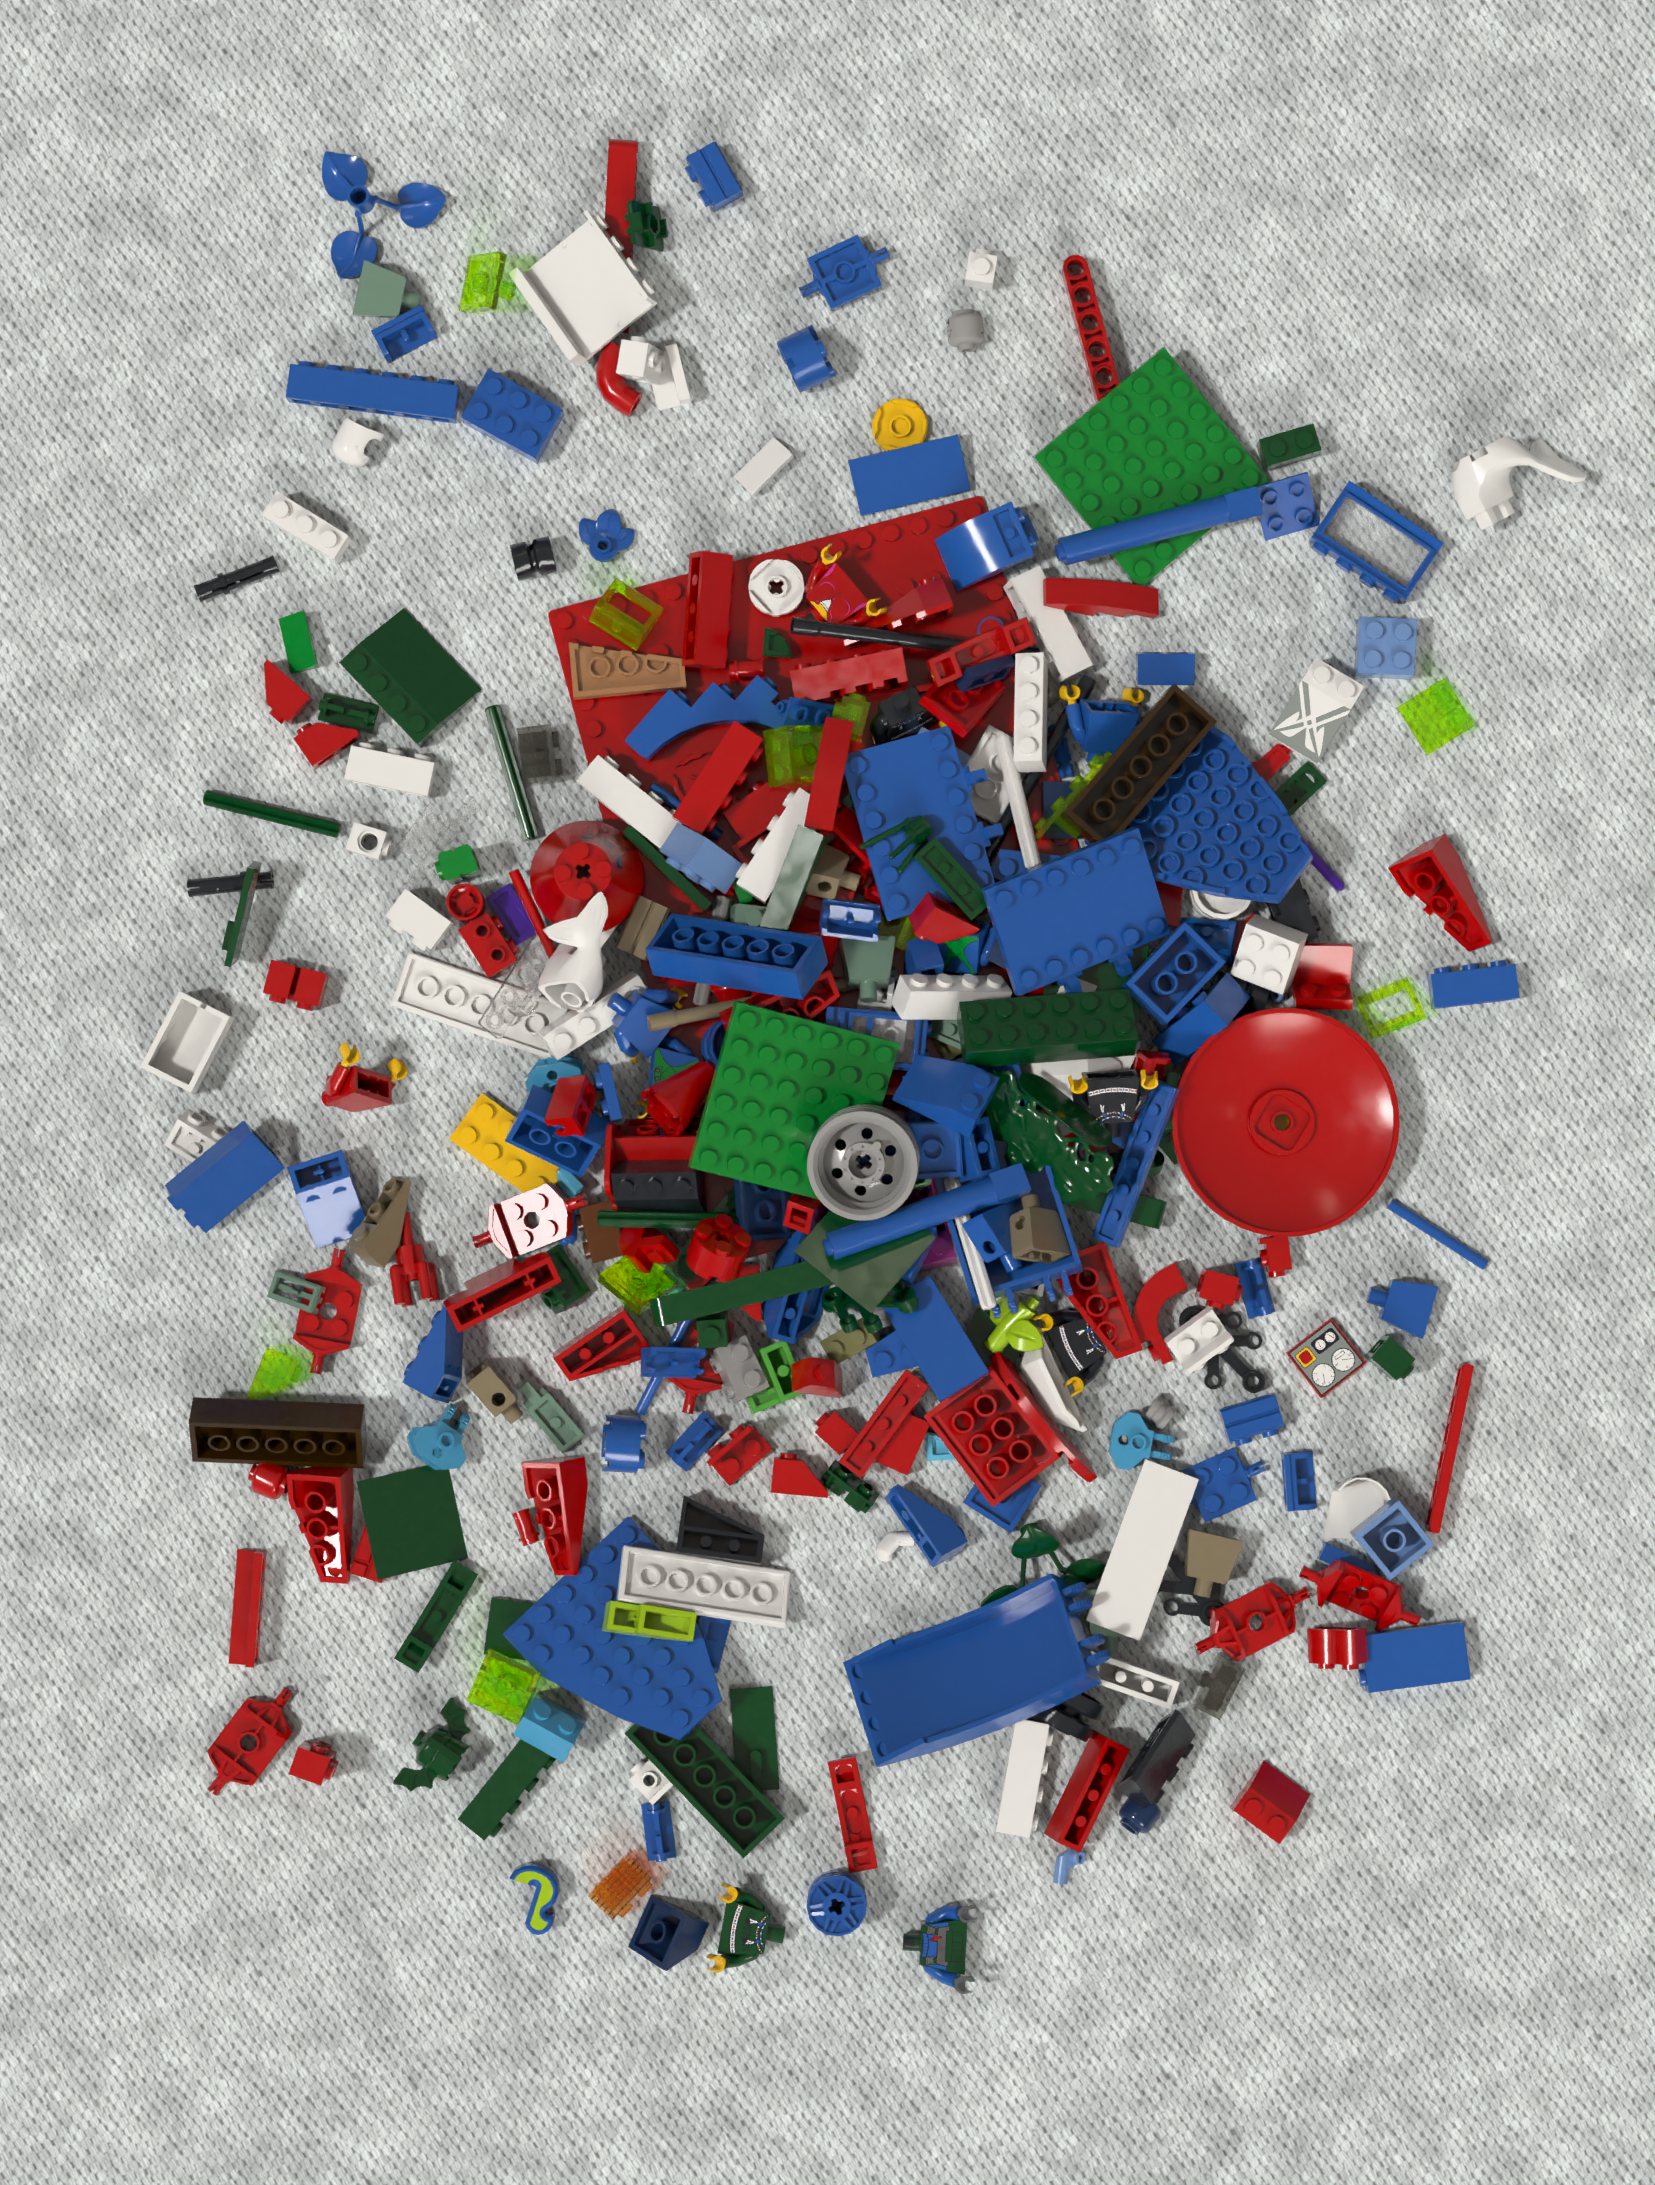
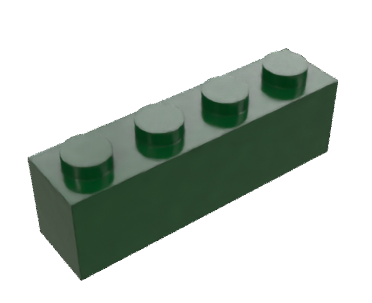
(503, 1789)

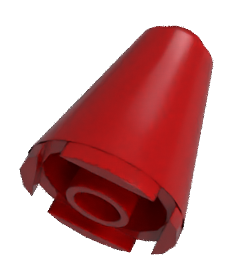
(680, 1096)

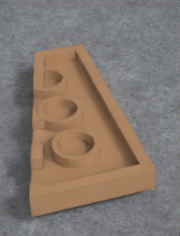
(610, 673)

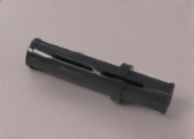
(236, 578)
(226, 884)

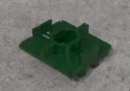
(646, 225)

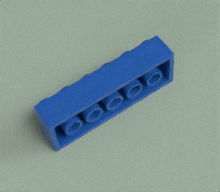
(737, 956)

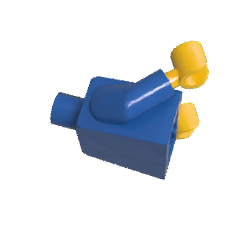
(1101, 723)
(631, 1019)

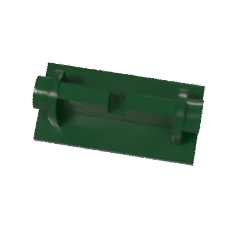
(348, 712)
(861, 1493)

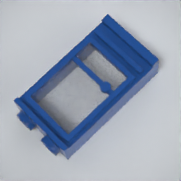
(887, 1025)

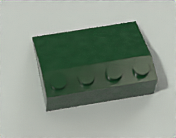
(410, 677)

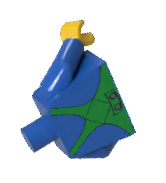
(970, 952)
(667, 1060)

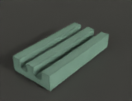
(314, 1298)

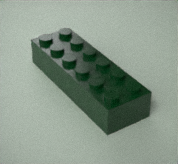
(1047, 1028)
(712, 1784)

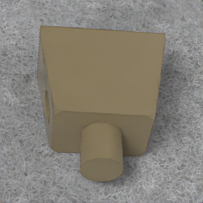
(832, 874)
(1037, 1233)
(487, 1381)
(1209, 1559)

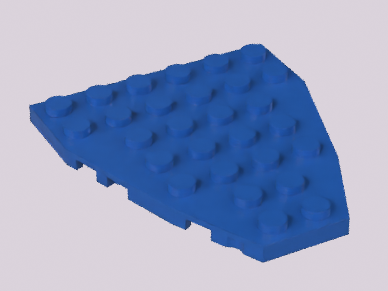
(1221, 828)
(635, 1678)

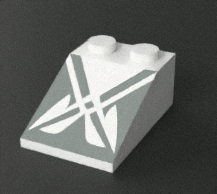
(1316, 710)

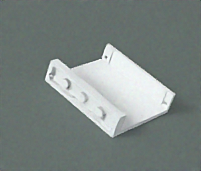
(585, 290)

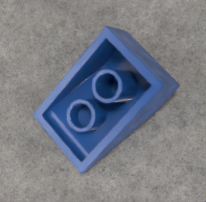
(947, 1092)

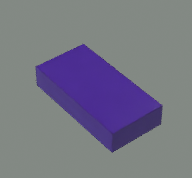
(511, 914)

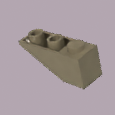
(382, 1227)

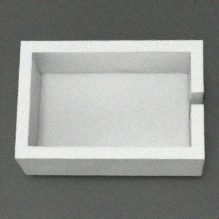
(187, 1042)

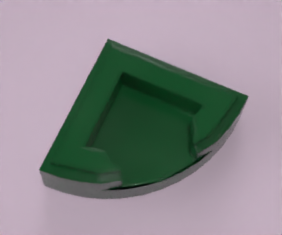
(775, 645)

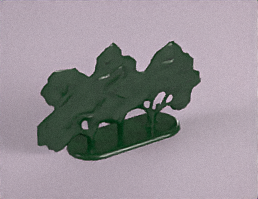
(1036, 1141)

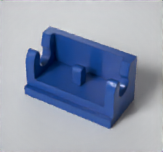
(404, 333)
(1165, 668)
(850, 919)
(671, 1362)
(1298, 1481)
(715, 1636)

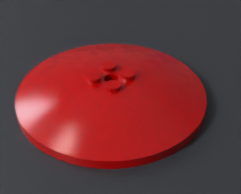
(1337, 1132)

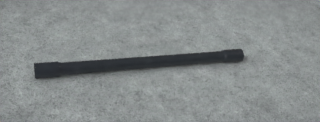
(816, 628)
(1086, 685)

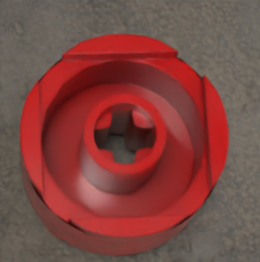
(718, 1248)

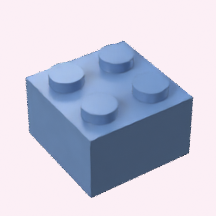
(1385, 648)
(700, 859)
(1392, 1538)

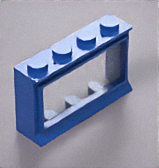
(1375, 543)

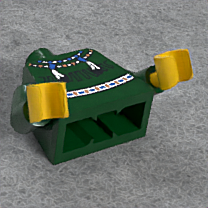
(744, 1929)

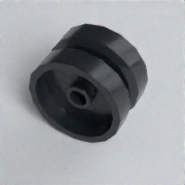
(1067, 1715)

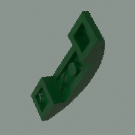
(436, 1616)

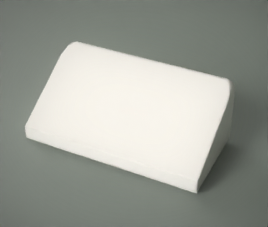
(763, 466)

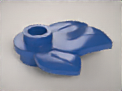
(605, 531)

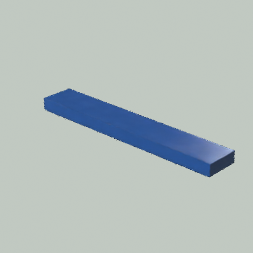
(1135, 1165)

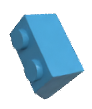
(550, 1727)

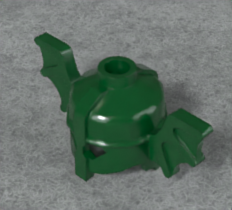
(437, 1750)

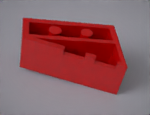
(603, 1346)

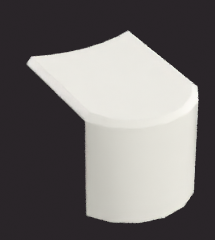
(1351, 1504)

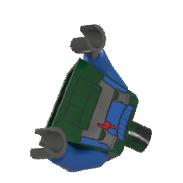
(943, 1945)

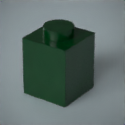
(713, 1330)

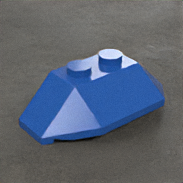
(795, 1314)

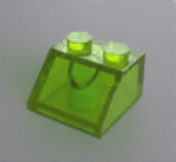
(792, 754)
(504, 1686)

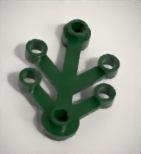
(837, 1300)

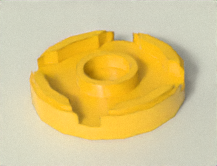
(900, 433)

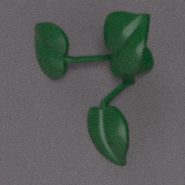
(1038, 1542)

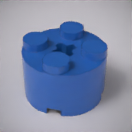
(806, 358)
(622, 1443)

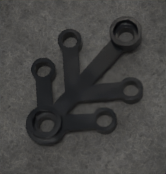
(1235, 1363)
(1187, 1587)

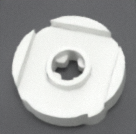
(760, 587)

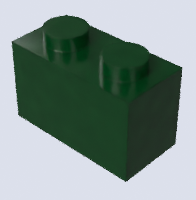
(1288, 447)
(1391, 1358)

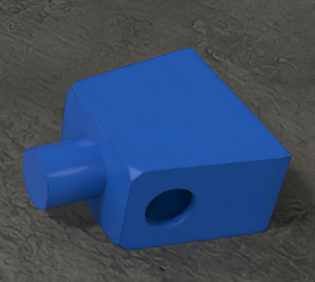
(992, 1235)
(1404, 1305)

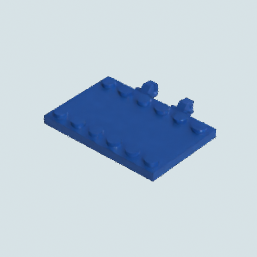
(911, 780)
(1077, 913)

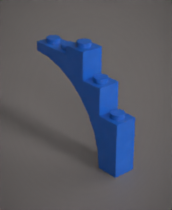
(674, 716)

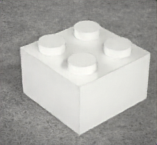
(1268, 954)

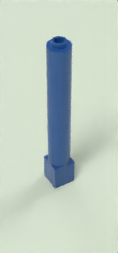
(1159, 526)
(996, 1189)

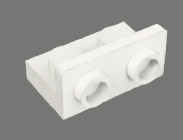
(193, 1135)
(1199, 1340)

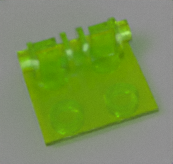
(1435, 716)

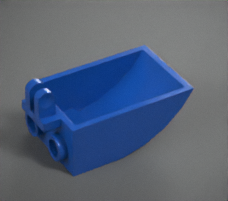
(987, 545)

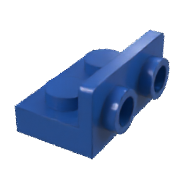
(1217, 934)

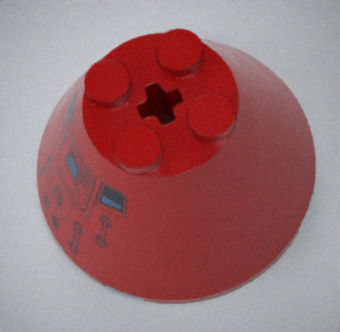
(580, 846)

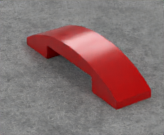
(981, 648)
(852, 1814)

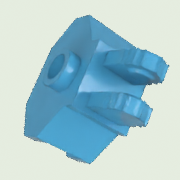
(544, 1077)
(442, 1439)
(1138, 1441)

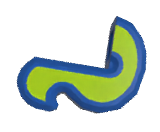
(545, 1895)

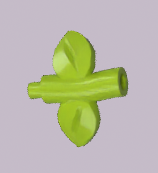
(1015, 1327)

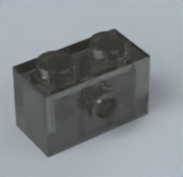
(538, 755)
(1218, 1686)

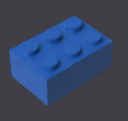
(512, 416)
(1173, 973)
(539, 1139)

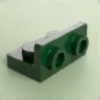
(572, 1283)

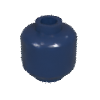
(1138, 1819)

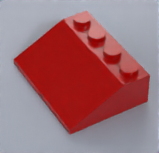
(991, 1437)

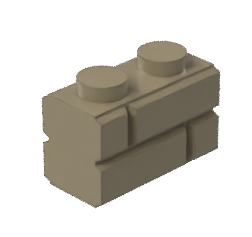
(641, 927)

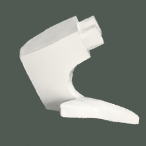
(1483, 477)
(575, 970)

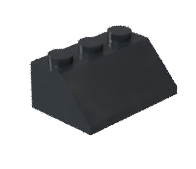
(658, 1186)
(1158, 1760)

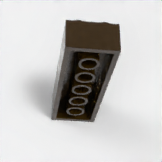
(1139, 766)
(278, 1432)

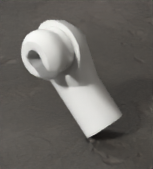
(891, 1542)

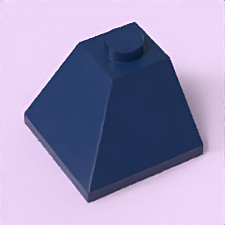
(667, 1933)

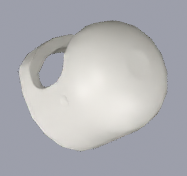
(351, 442)

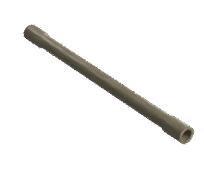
(673, 1018)

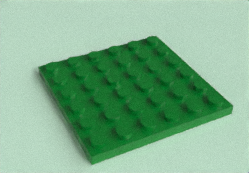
(1144, 452)
(776, 1090)

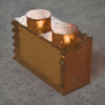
(621, 1886)

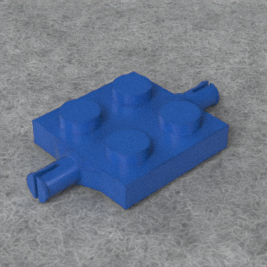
(844, 272)
(1222, 1484)

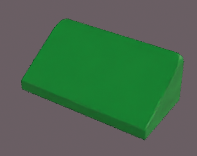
(298, 642)

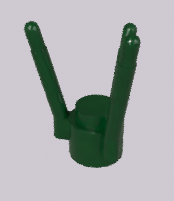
(915, 833)

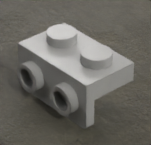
(738, 1370)

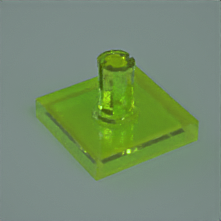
(484, 283)
(636, 1287)

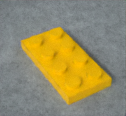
(484, 1135)

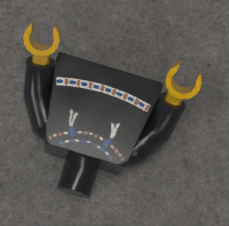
(901, 717)
(1113, 1095)
(1075, 1345)

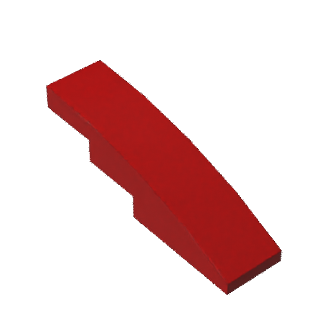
(1100, 596)
(829, 774)

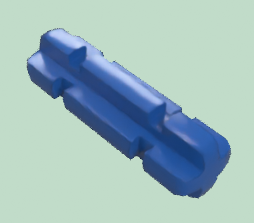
(1063, 758)

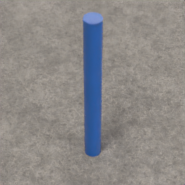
(1437, 1234)
(655, 1382)

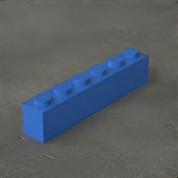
(373, 393)

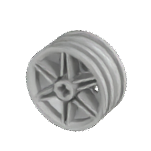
(840, 1193)

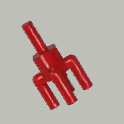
(412, 1267)

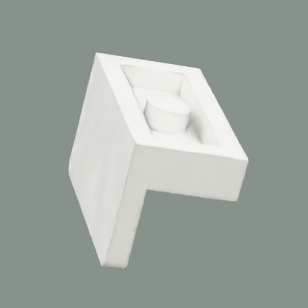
(672, 385)

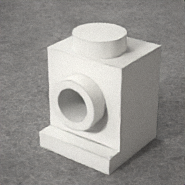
(658, 1788)

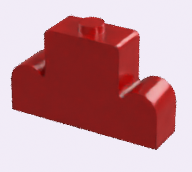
(500, 1289)

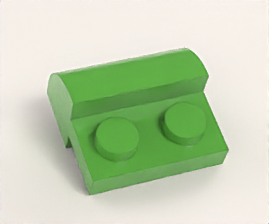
(776, 1366)

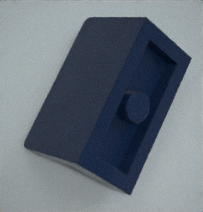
(985, 673)

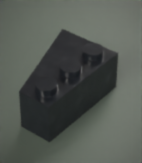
(1295, 912)
(717, 1537)

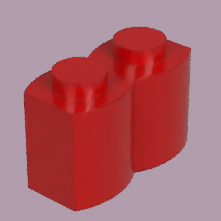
(1337, 1646)

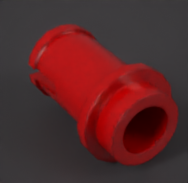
(745, 669)
(526, 1527)

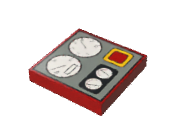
(1320, 1365)

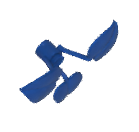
(345, 180)

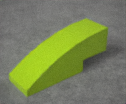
(649, 1621)

